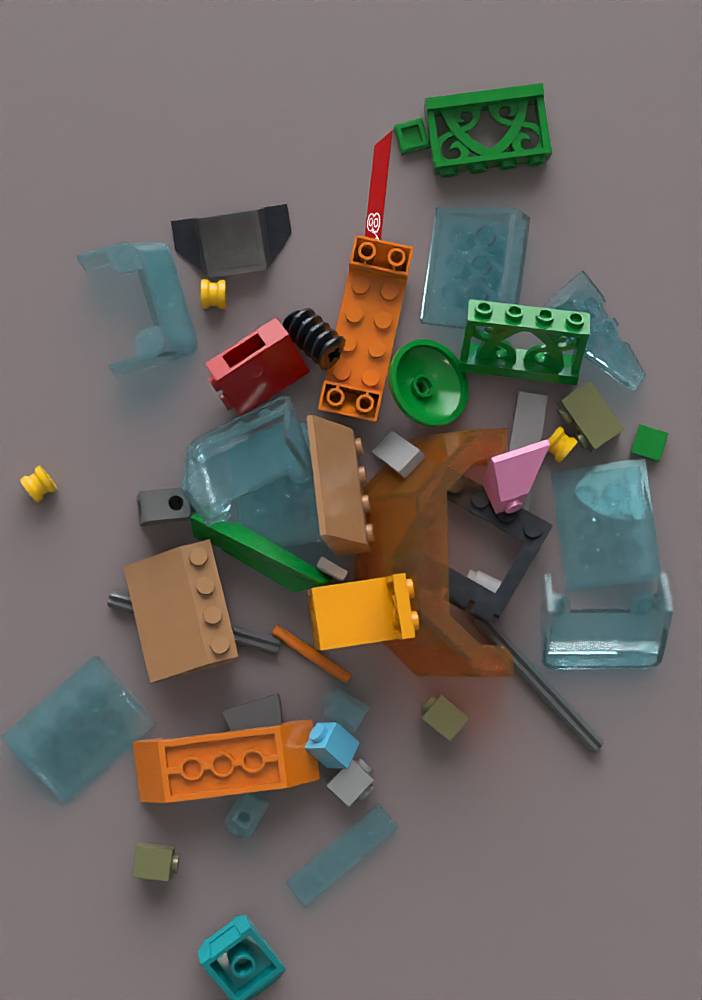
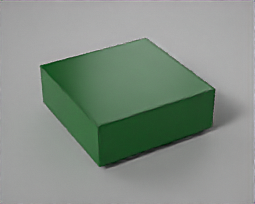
(411, 136)
(649, 443)

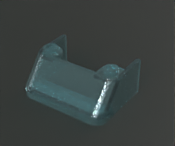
(173, 328)
(605, 636)

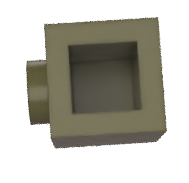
(443, 716)
(155, 861)

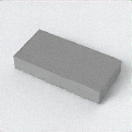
(398, 454)
(332, 569)

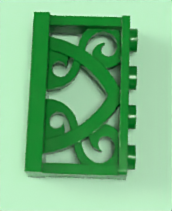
(513, 98)
(539, 363)

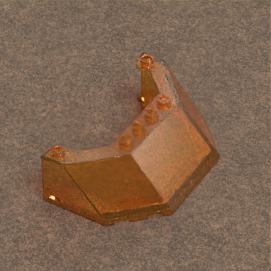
(413, 540)

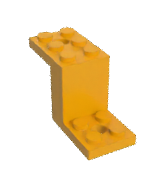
(362, 612)

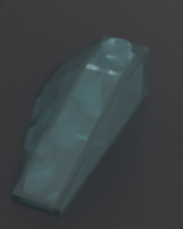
(604, 344)

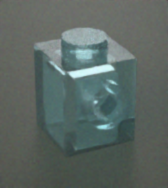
(344, 709)
(246, 814)

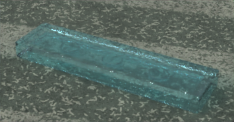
(341, 854)

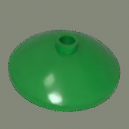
(436, 373)

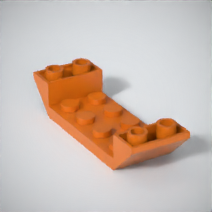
(369, 326)
(225, 763)

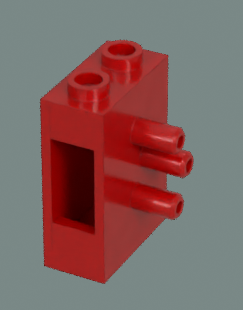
(256, 368)

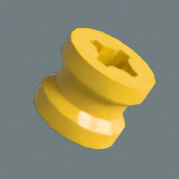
(213, 294)
(560, 444)
(38, 484)

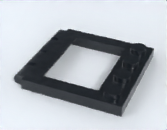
(519, 524)

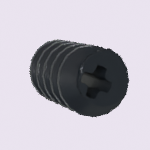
(314, 337)

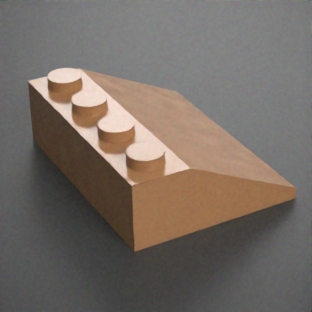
(339, 487)
(181, 612)

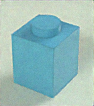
(332, 745)

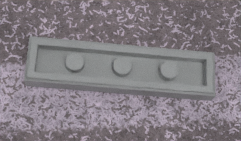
(528, 425)

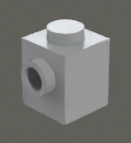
(352, 782)

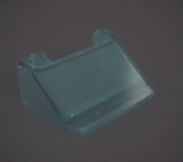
(245, 458)

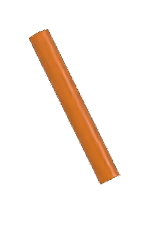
(311, 654)

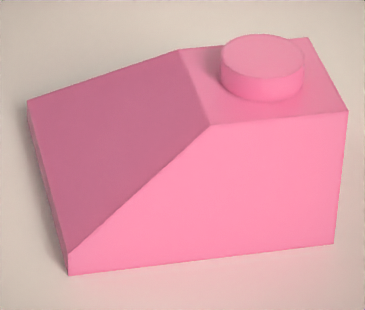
(512, 476)

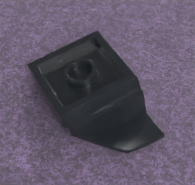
(233, 240)

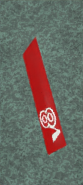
(378, 187)

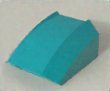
(240, 959)

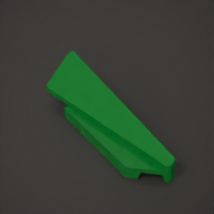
(260, 554)

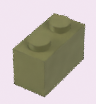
(589, 417)

